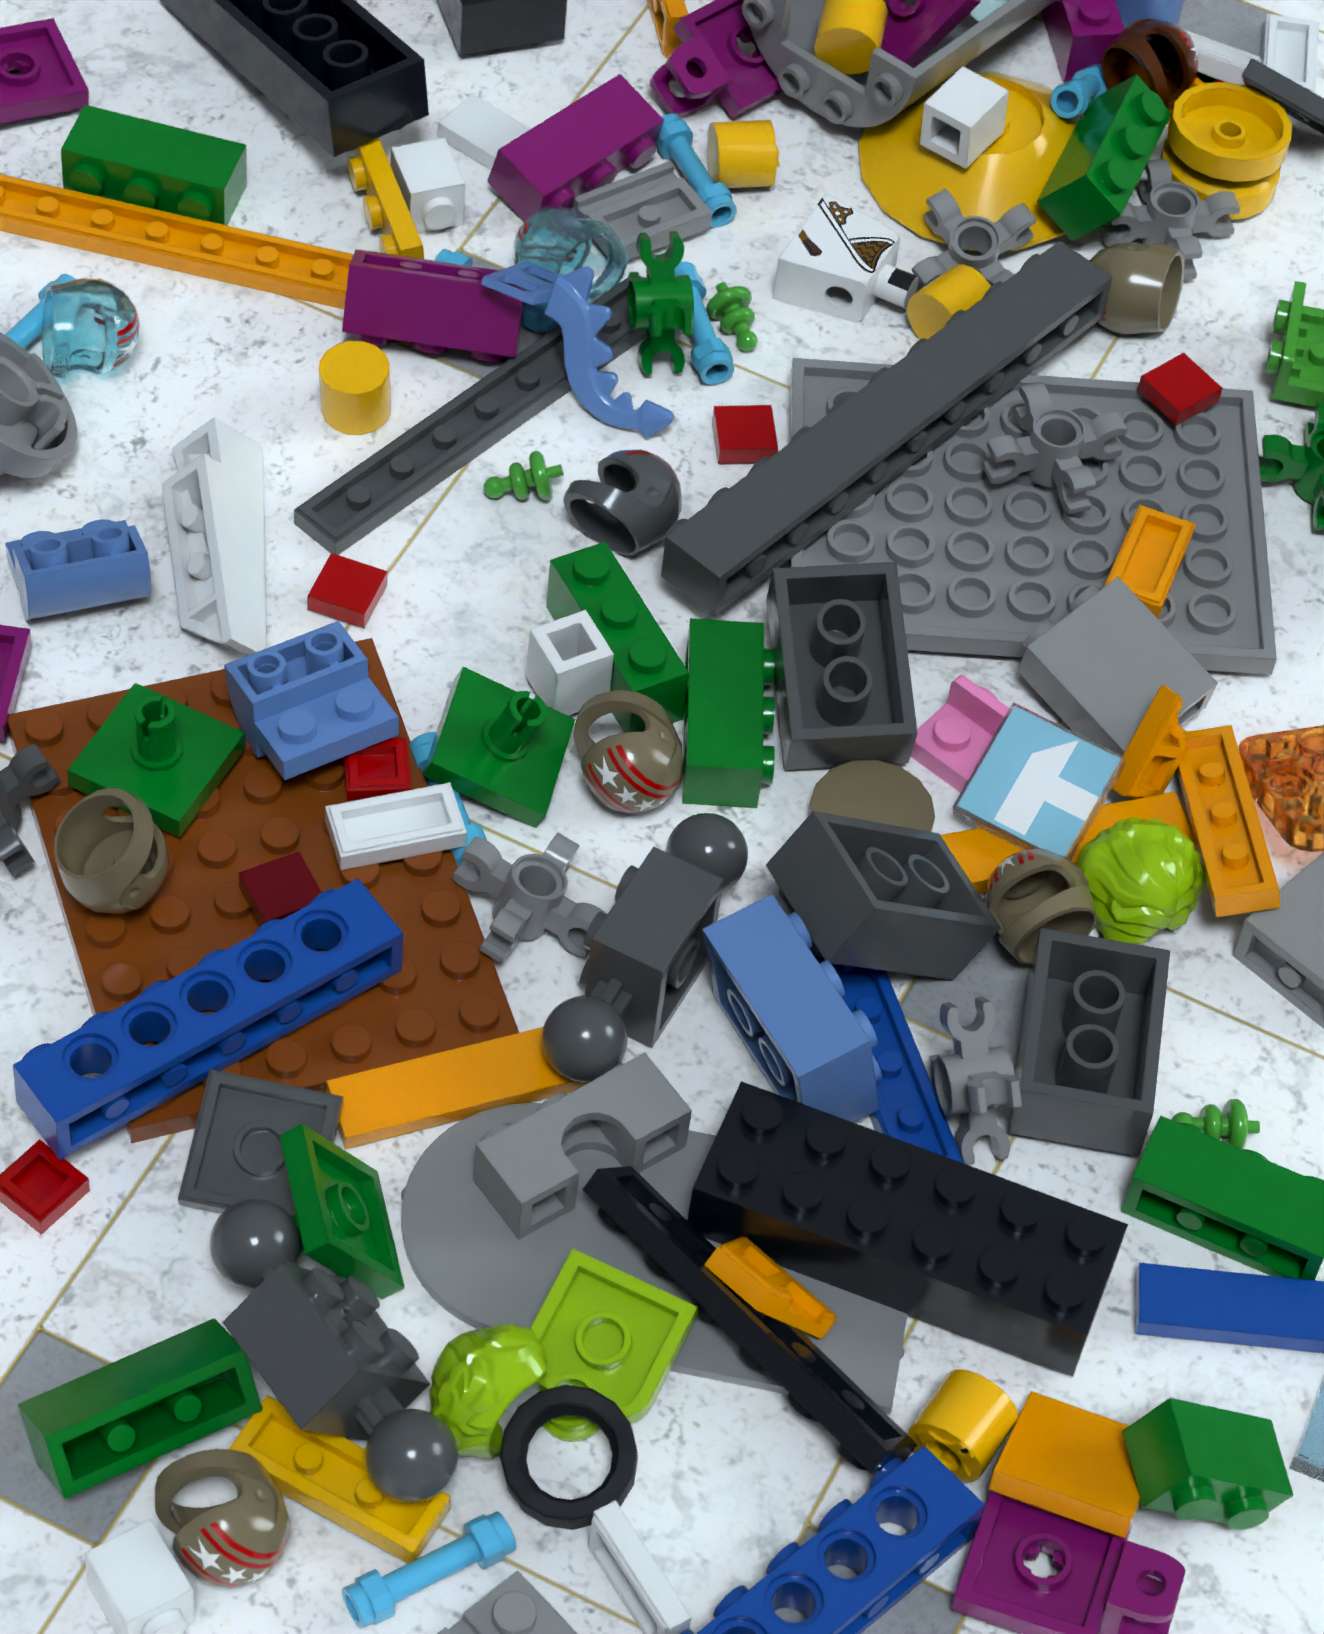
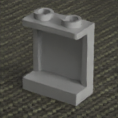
(1288, 942)

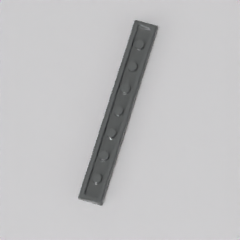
(453, 435)

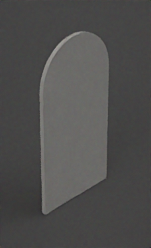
(492, 1278)

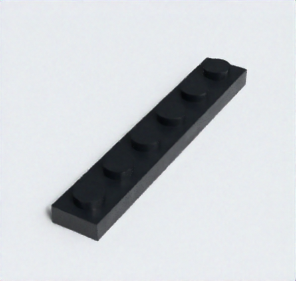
(814, 1382)

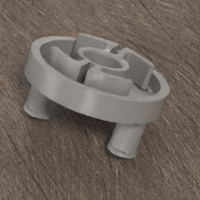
(31, 407)

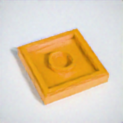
(1069, 1465)

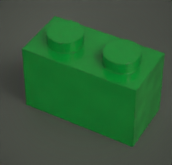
(1207, 1464)

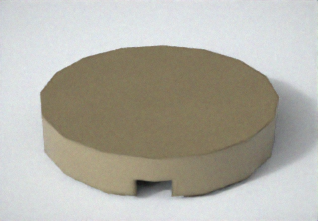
(874, 793)

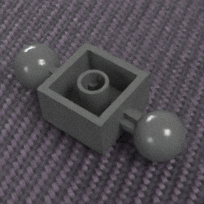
(646, 948)
(330, 1353)

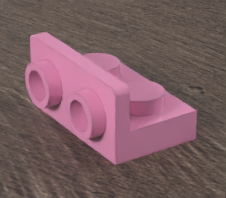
(959, 732)

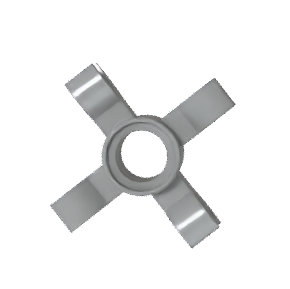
(1172, 215)
(972, 233)
(1054, 447)
(526, 896)
(975, 1080)

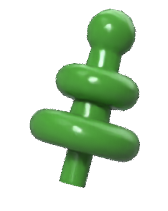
(732, 309)
(521, 480)
(1230, 1125)

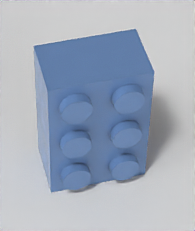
(792, 1011)

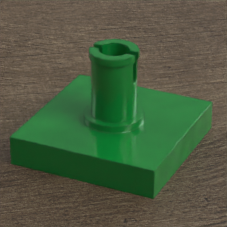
(499, 747)
(159, 754)
(340, 1211)

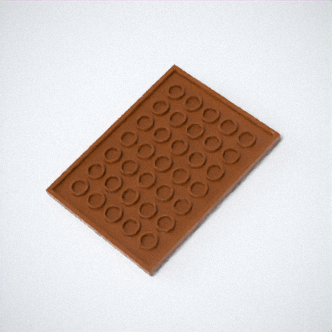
(254, 816)

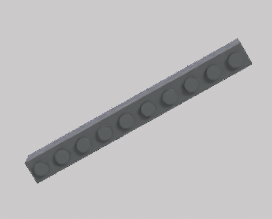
(883, 428)

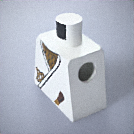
(842, 264)

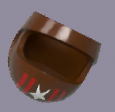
(1155, 52)

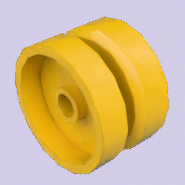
(1228, 141)

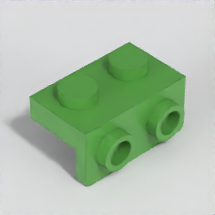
(1299, 355)

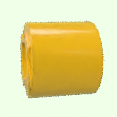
(850, 33)
(742, 153)
(943, 297)
(355, 387)
(965, 1423)

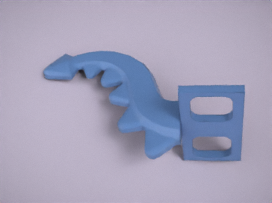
(581, 347)

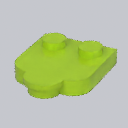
(608, 1337)

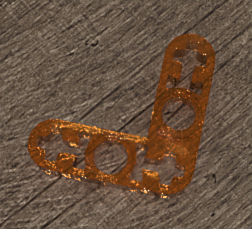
(1288, 781)

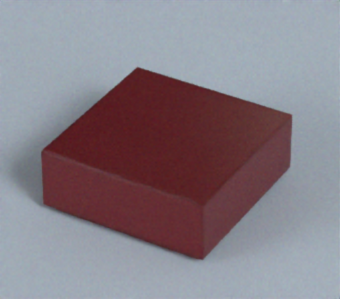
(278, 887)

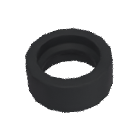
(553, 1404)

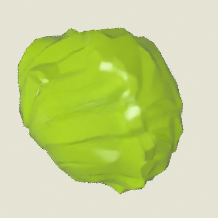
(1141, 878)
(478, 1381)

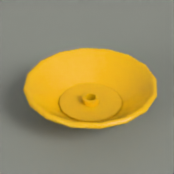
(1005, 175)

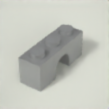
(623, 1113)

